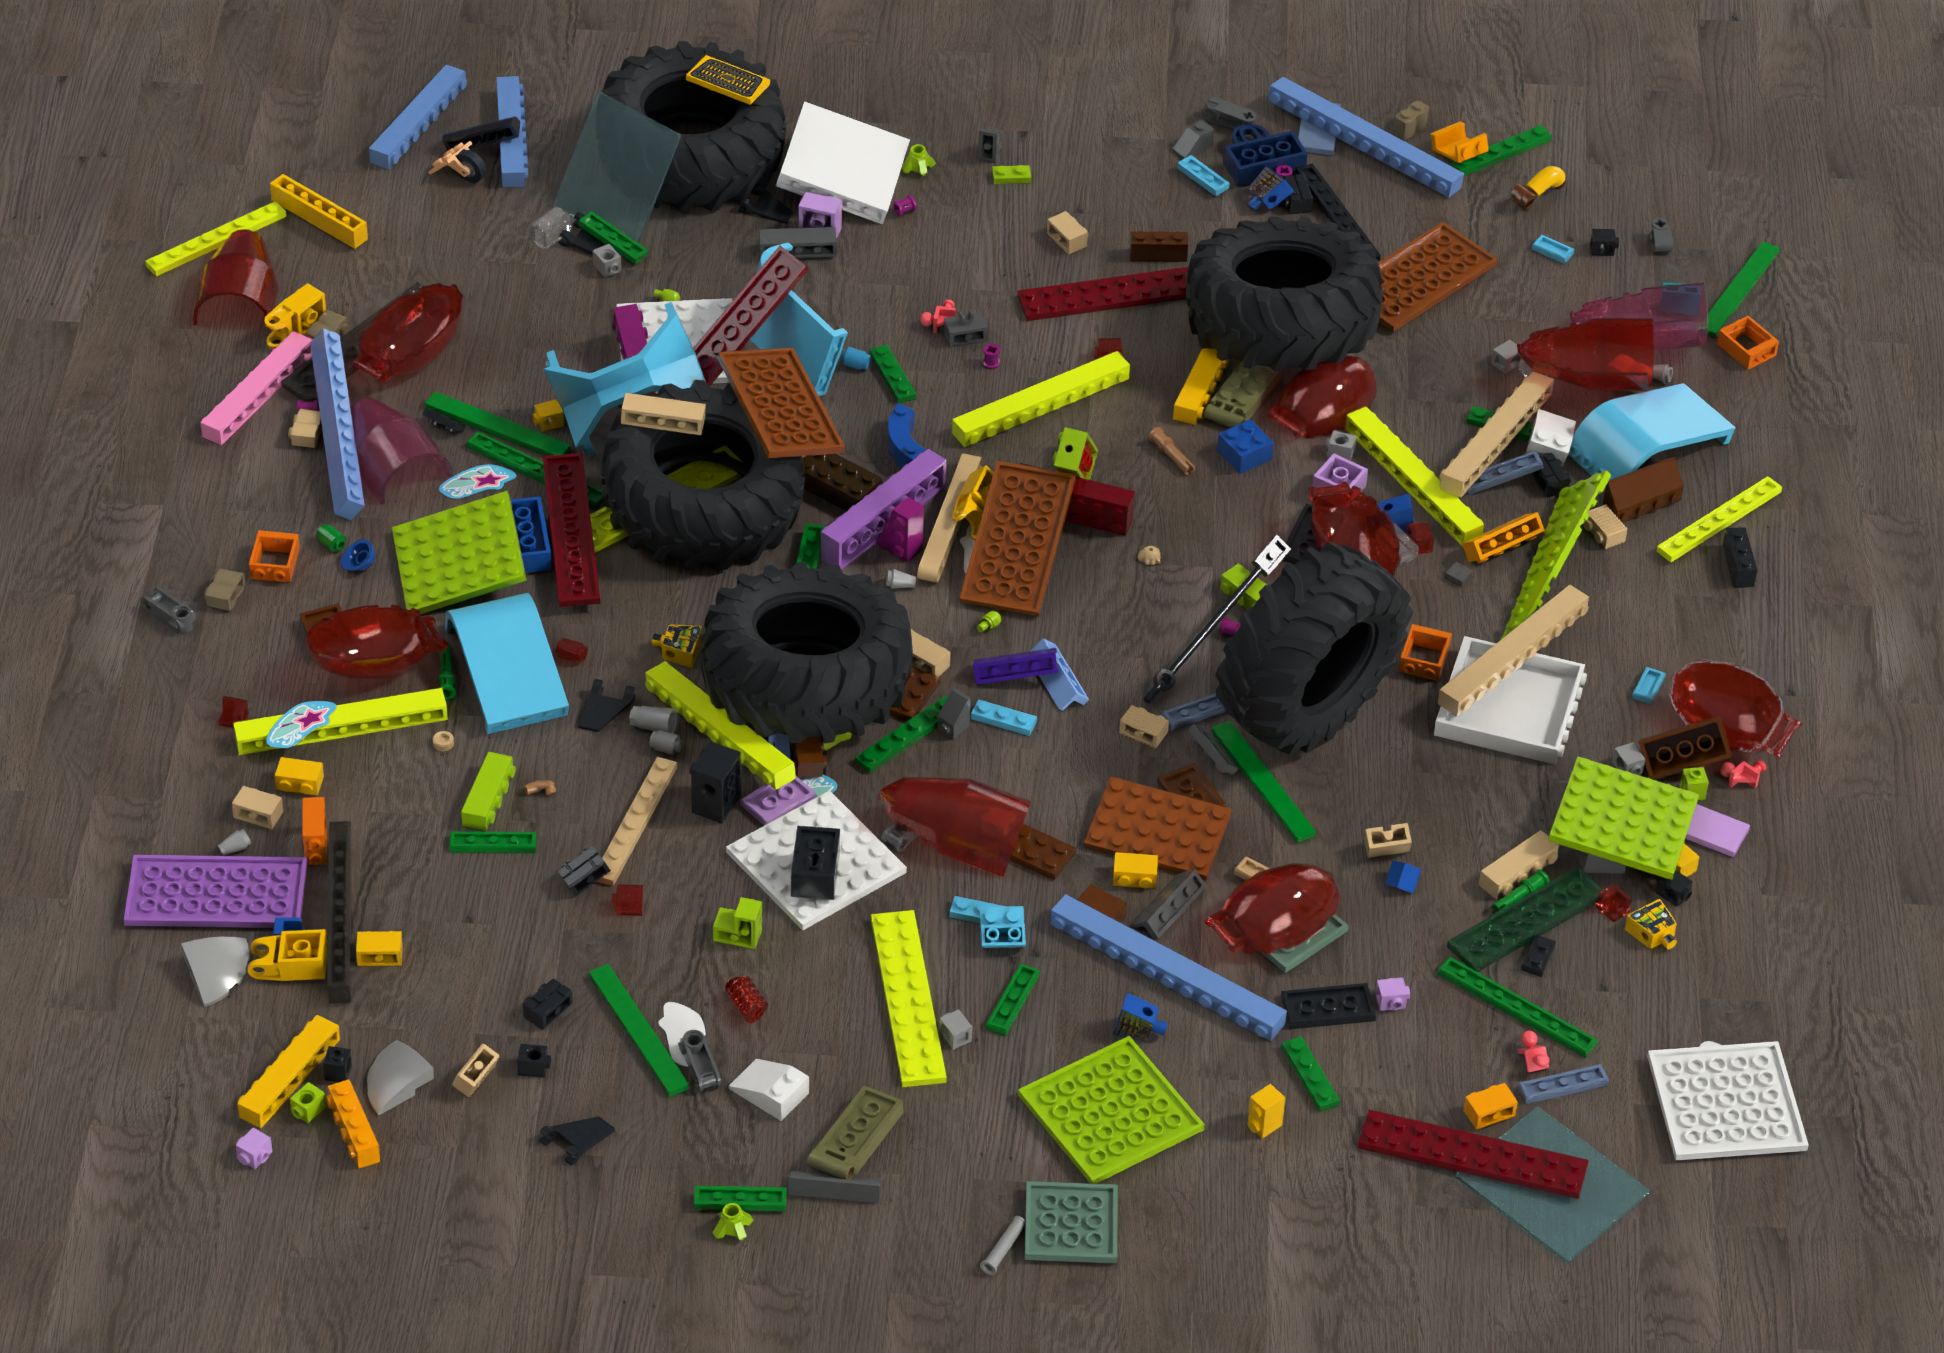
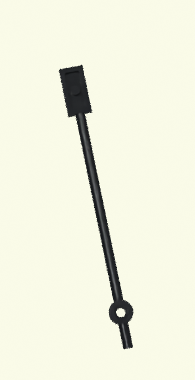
(1265, 564)

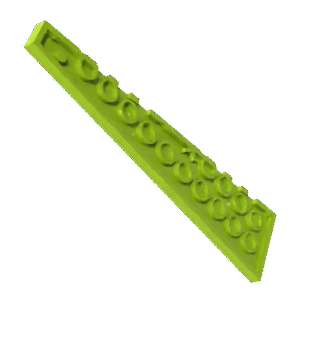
(1556, 544)

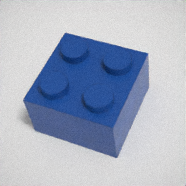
(1245, 446)

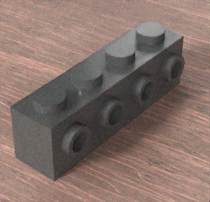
(805, 241)

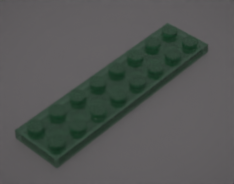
(1525, 919)

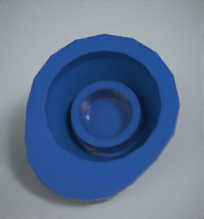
(358, 556)

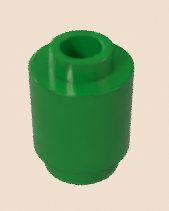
(331, 538)

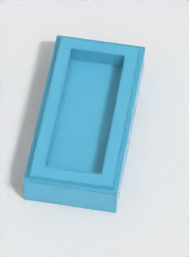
(1552, 249)
(1648, 685)

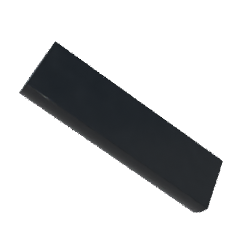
(484, 133)

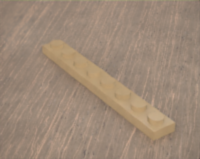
(637, 818)

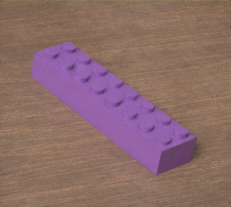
(864, 522)

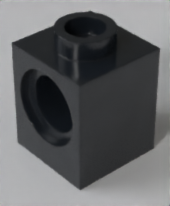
(1603, 242)
(1675, 890)
(533, 1060)
(337, 1064)

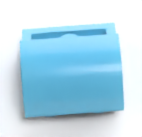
(1002, 927)

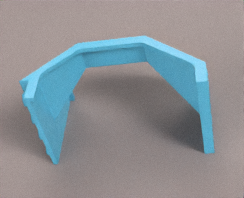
(588, 396)

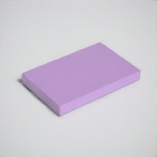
(770, 804)
(1716, 831)

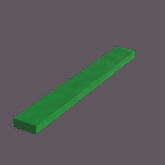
(1740, 287)
(496, 425)
(521, 462)
(1263, 782)
(1517, 1007)
(639, 1030)

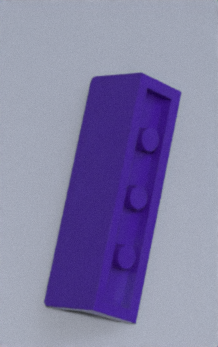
(1015, 666)

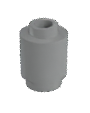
(665, 742)

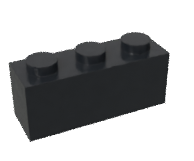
(1739, 557)

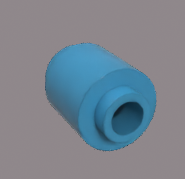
(855, 358)

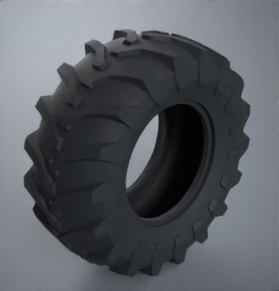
(714, 163)
(1283, 293)
(696, 522)
(1313, 648)
(806, 692)

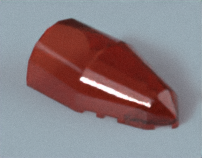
(239, 269)
(1595, 354)
(959, 818)

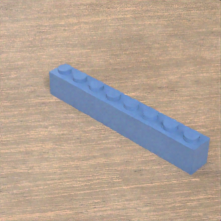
(417, 117)
(512, 151)

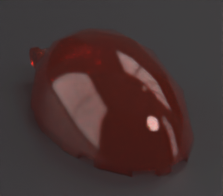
(411, 332)
(1322, 397)
(1355, 520)
(373, 641)
(1747, 705)
(1277, 908)

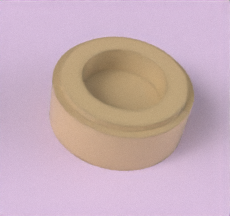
(443, 741)

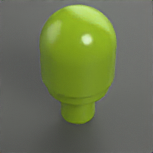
(666, 295)
(989, 621)

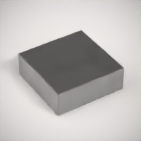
(1458, 574)

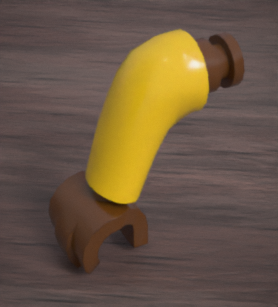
(1547, 177)

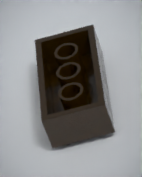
(838, 480)

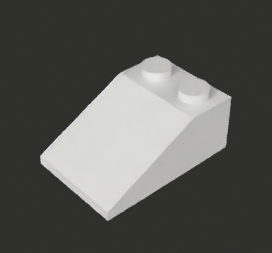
(1551, 435)
(772, 1087)

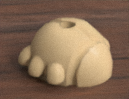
(1149, 555)

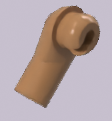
(547, 785)

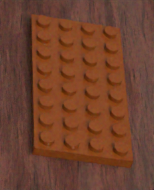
(1428, 273)
(780, 402)
(1017, 538)

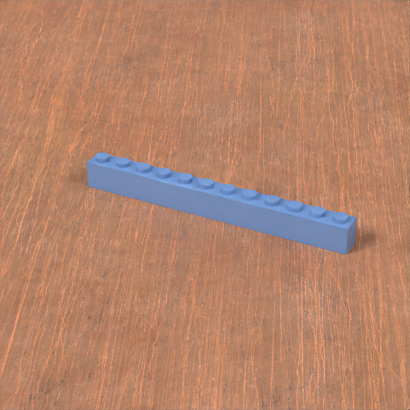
(1366, 137)
(337, 424)
(1168, 967)

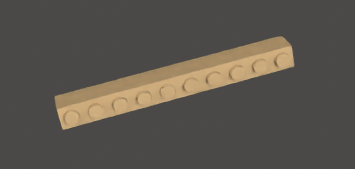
(1496, 434)
(1513, 650)

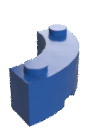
(900, 442)

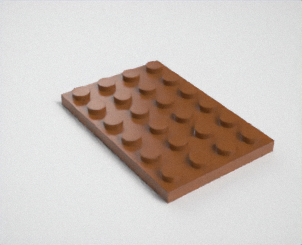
(1158, 823)

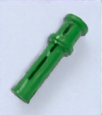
(446, 678)
(1526, 887)

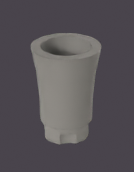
(654, 718)

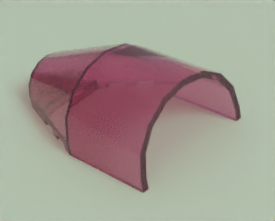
(1676, 311)
(387, 442)

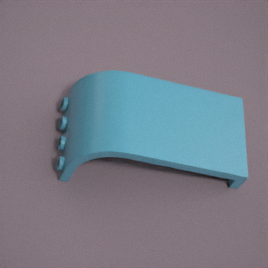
(799, 327)
(1635, 427)
(509, 662)

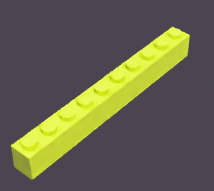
(1040, 399)
(1413, 475)
(696, 708)
(353, 719)

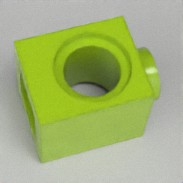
(1695, 781)
(308, 1102)

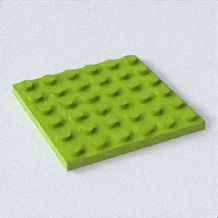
(459, 553)
(1624, 817)
(1111, 1110)

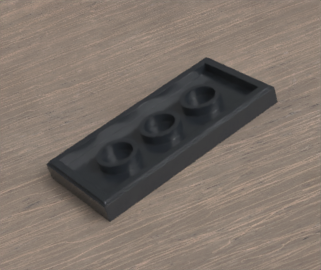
(1301, 537)
(1328, 1006)

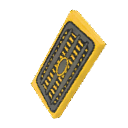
(728, 80)

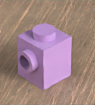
(1392, 994)
(253, 1148)

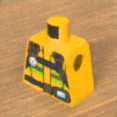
(680, 644)
(1652, 925)

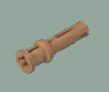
(1166, 445)

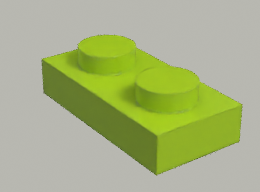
(1011, 174)

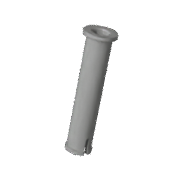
(991, 1263)

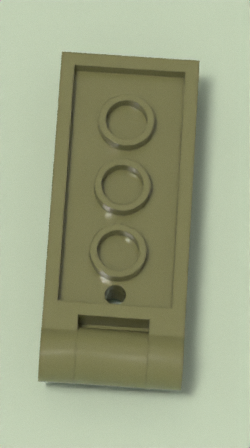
(1241, 395)
(856, 1133)

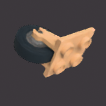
(463, 161)

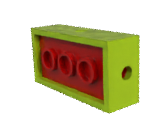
(1075, 453)

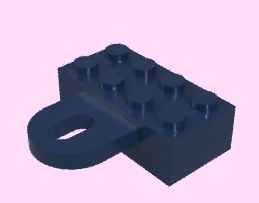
(1249, 157)

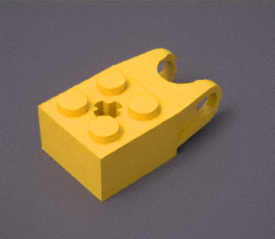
(295, 314)
(973, 498)
(291, 956)

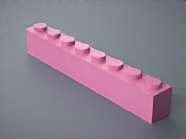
(256, 388)

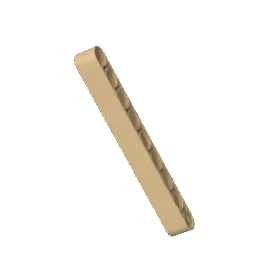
(945, 527)

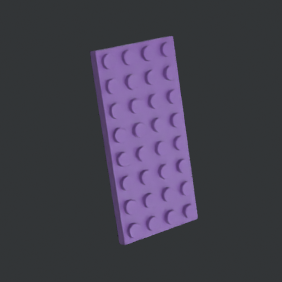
(214, 890)

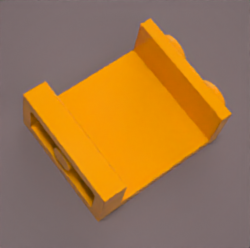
(1455, 145)

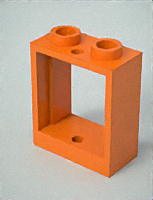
(1766, 343)
(267, 542)
(1420, 637)
(315, 830)

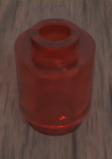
(571, 650)

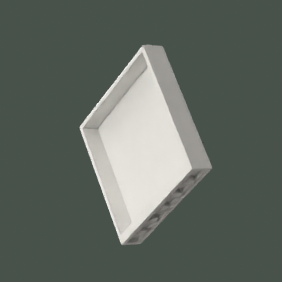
(843, 161)
(1522, 713)

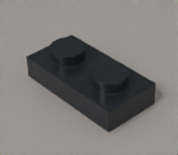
(438, 418)
(1538, 955)

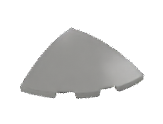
(216, 965)
(396, 1076)

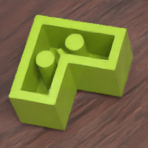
(739, 926)

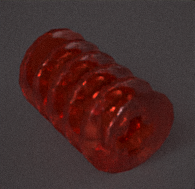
(746, 998)

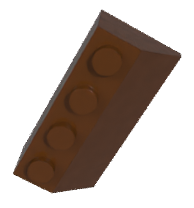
(1644, 490)
(1685, 747)

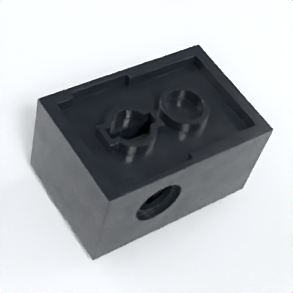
(715, 782)
(815, 862)

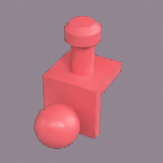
(941, 312)
(1743, 773)
(1535, 1055)

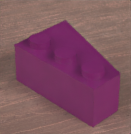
(631, 333)
(904, 530)

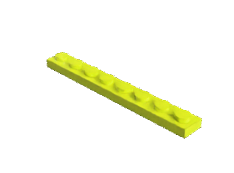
(214, 239)
(1719, 519)

